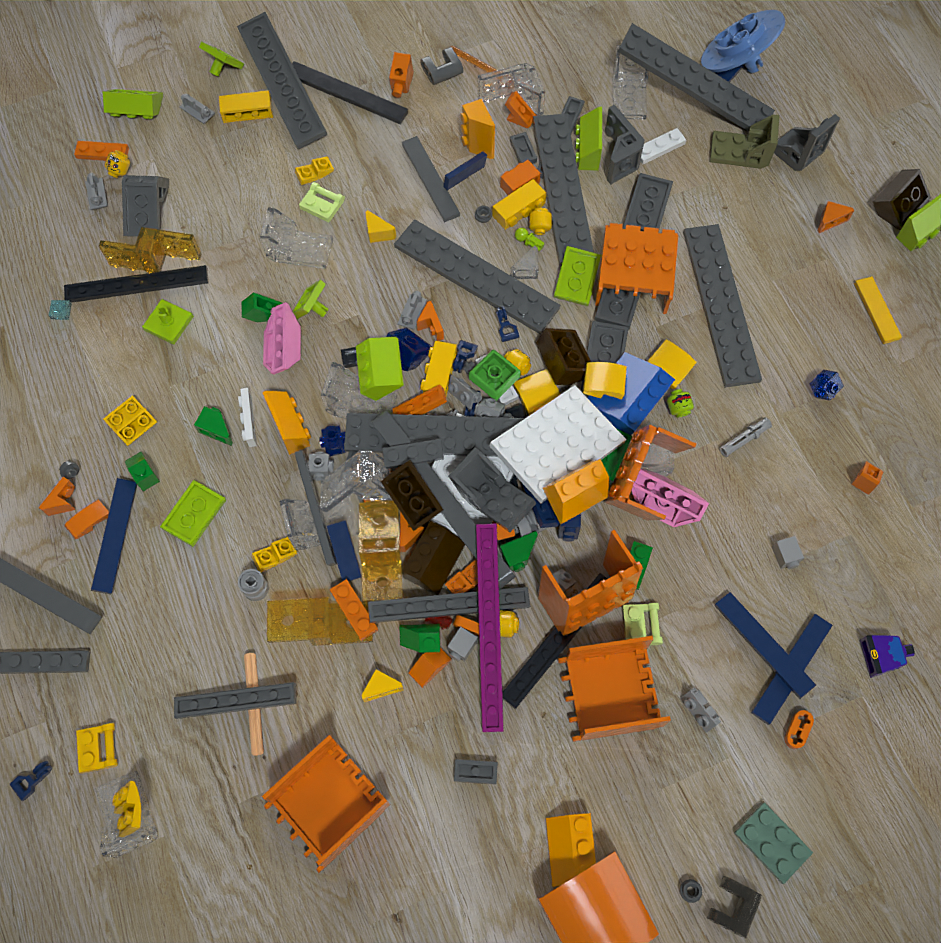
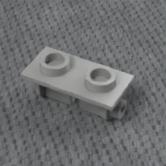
(196, 109)
(95, 192)
(412, 310)
(463, 392)
(706, 717)

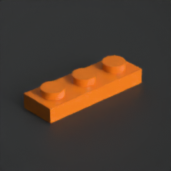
(98, 150)
(422, 403)
(353, 609)

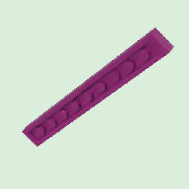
(489, 628)

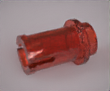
(444, 621)

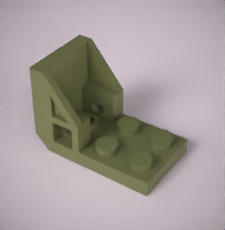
(748, 150)

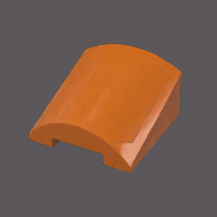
(599, 907)

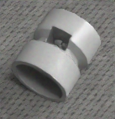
(528, 525)
(253, 584)

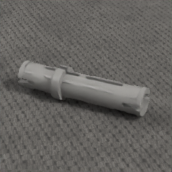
(762, 426)

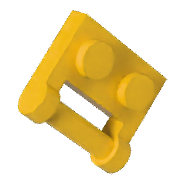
(90, 748)

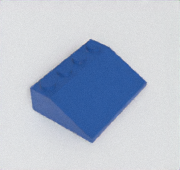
(643, 389)

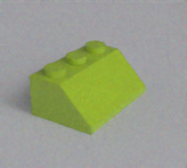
(132, 103)
(589, 140)
(922, 225)
(379, 367)

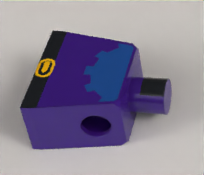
(884, 653)

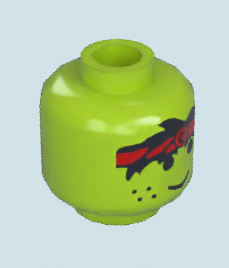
(680, 403)

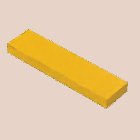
(877, 310)

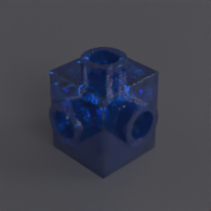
(826, 384)
(333, 440)

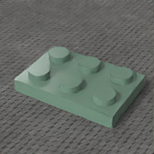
(773, 843)

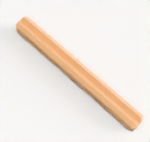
(254, 715)

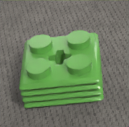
(494, 364)

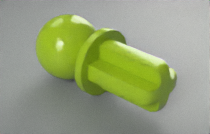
(522, 235)

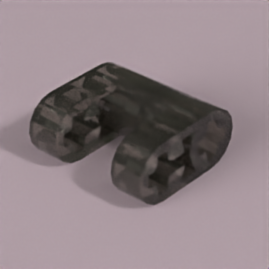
(744, 911)

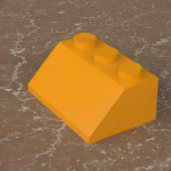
(478, 128)
(287, 420)
(578, 490)
(570, 846)

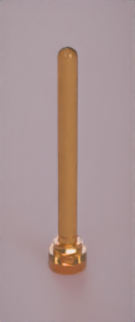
(473, 60)

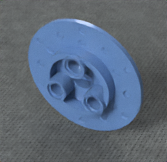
(744, 42)

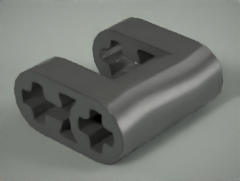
(443, 72)

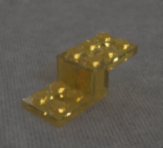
(150, 250)
(380, 551)
(314, 621)

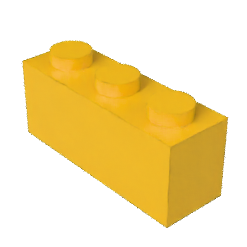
(245, 106)
(519, 204)
(440, 366)

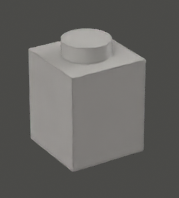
(788, 553)
(462, 645)

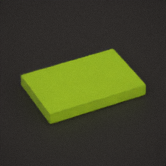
(577, 276)
(193, 513)

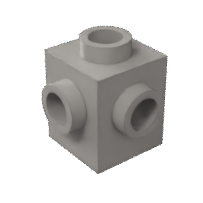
(490, 408)
(320, 465)
(565, 581)

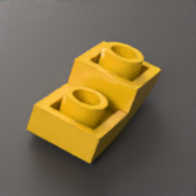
(316, 170)
(274, 555)

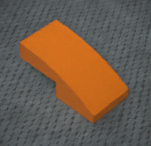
(85, 519)
(465, 580)

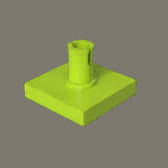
(220, 58)
(309, 301)
(167, 321)

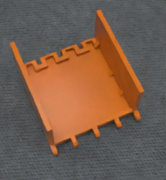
(638, 261)
(631, 465)
(598, 600)
(612, 689)
(326, 801)

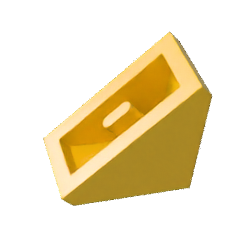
(379, 229)
(380, 686)

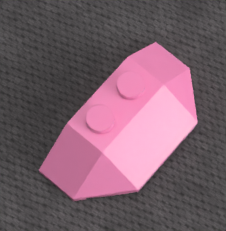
(281, 340)
(668, 498)

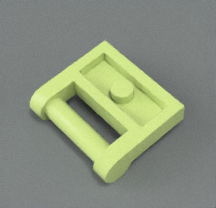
(319, 206)
(635, 622)

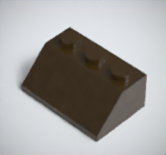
(902, 197)
(563, 355)
(412, 495)
(433, 558)

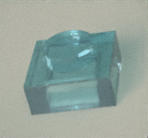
(60, 309)

